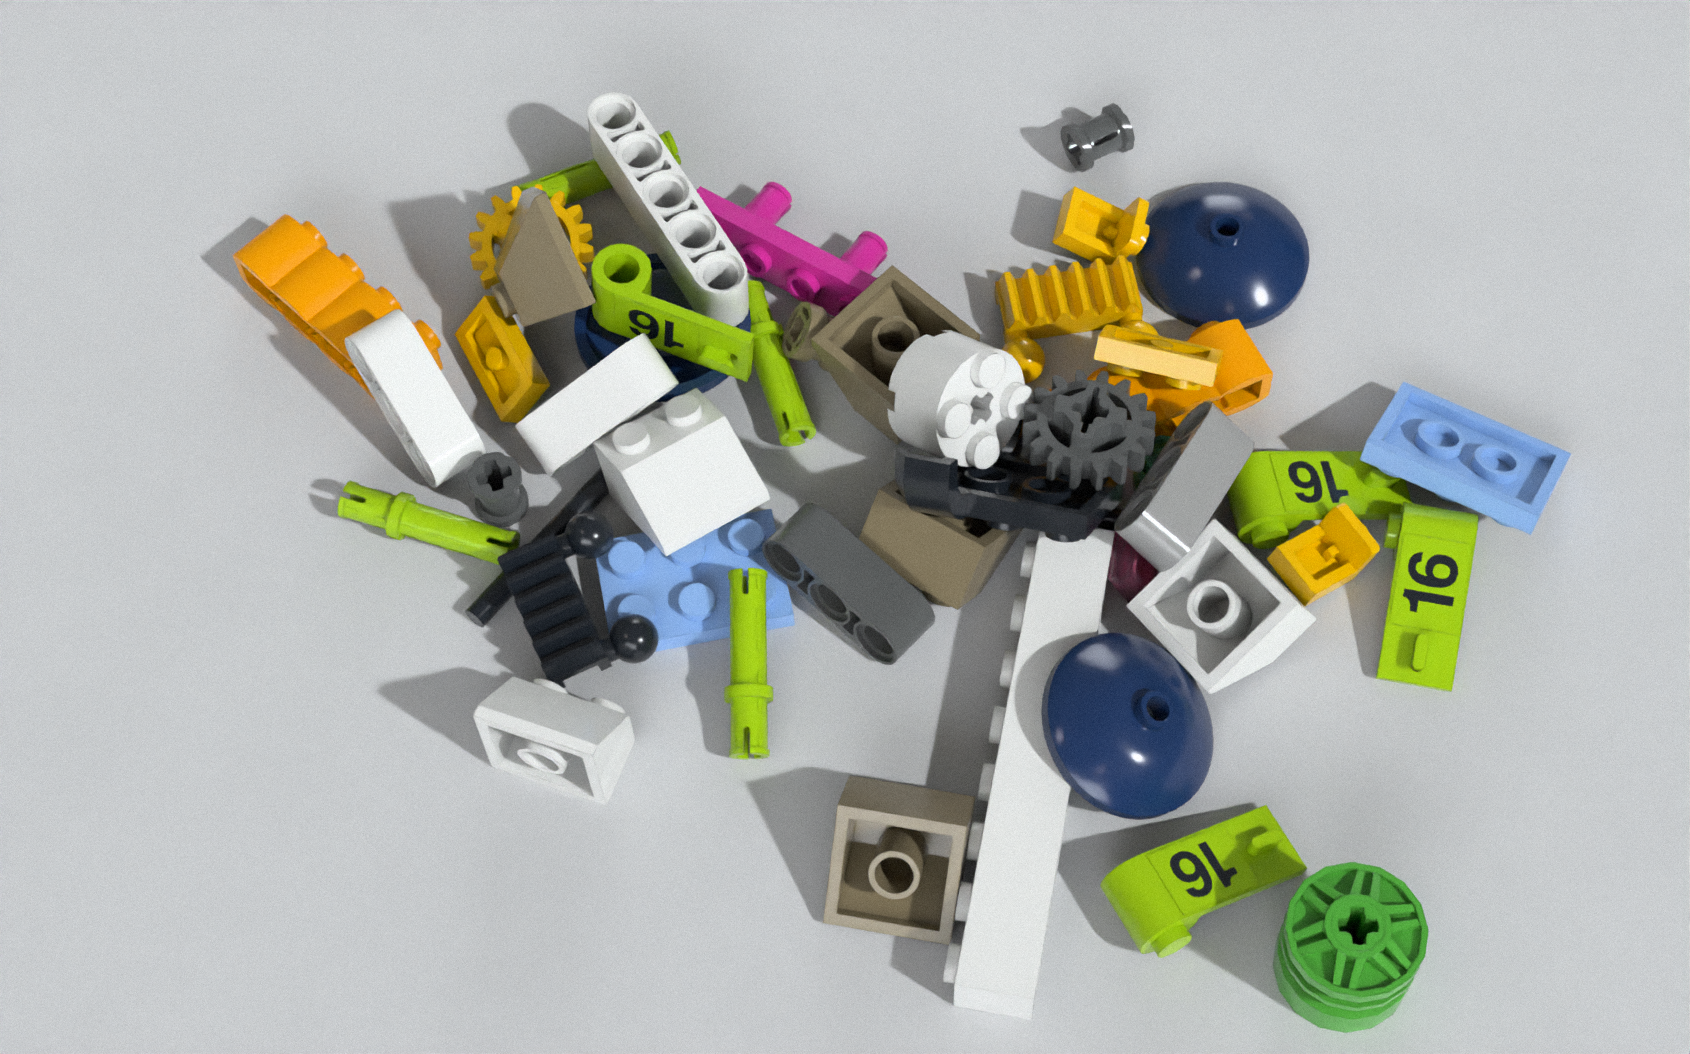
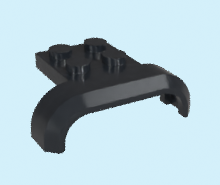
(1006, 494)

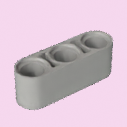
(1184, 486)

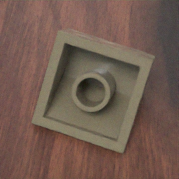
(873, 333)
(935, 553)
(898, 859)

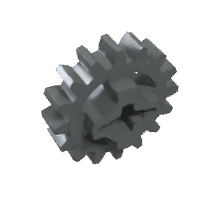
(1088, 429)

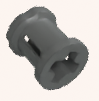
(1097, 137)
(492, 473)

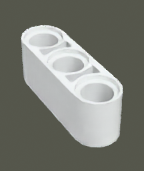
(415, 397)
(596, 403)

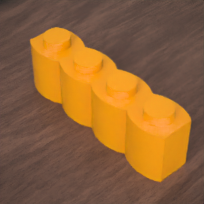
(318, 290)
(1240, 383)

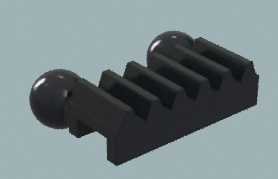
(555, 607)

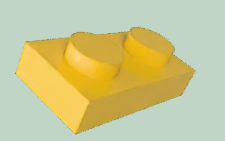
(1133, 351)
(502, 360)

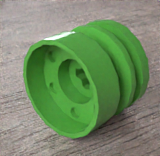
(1322, 970)

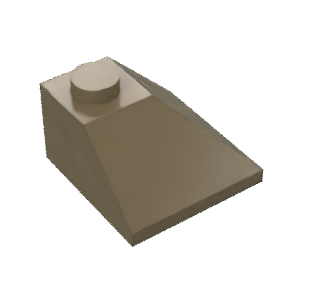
(537, 265)

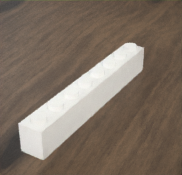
(1025, 792)

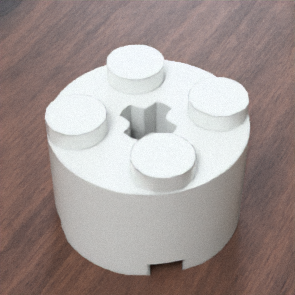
(957, 398)

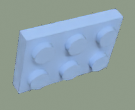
(1465, 457)
(690, 588)

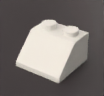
(680, 471)
(1221, 611)
(555, 737)

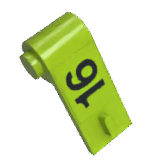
(625, 306)
(1292, 486)
(1426, 594)
(1175, 884)

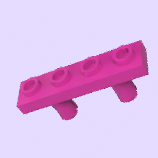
(789, 260)

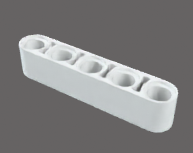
(668, 209)

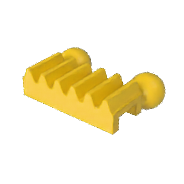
(1065, 305)

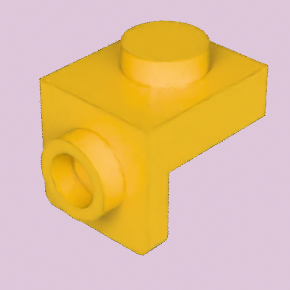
(1099, 228)
(1325, 555)

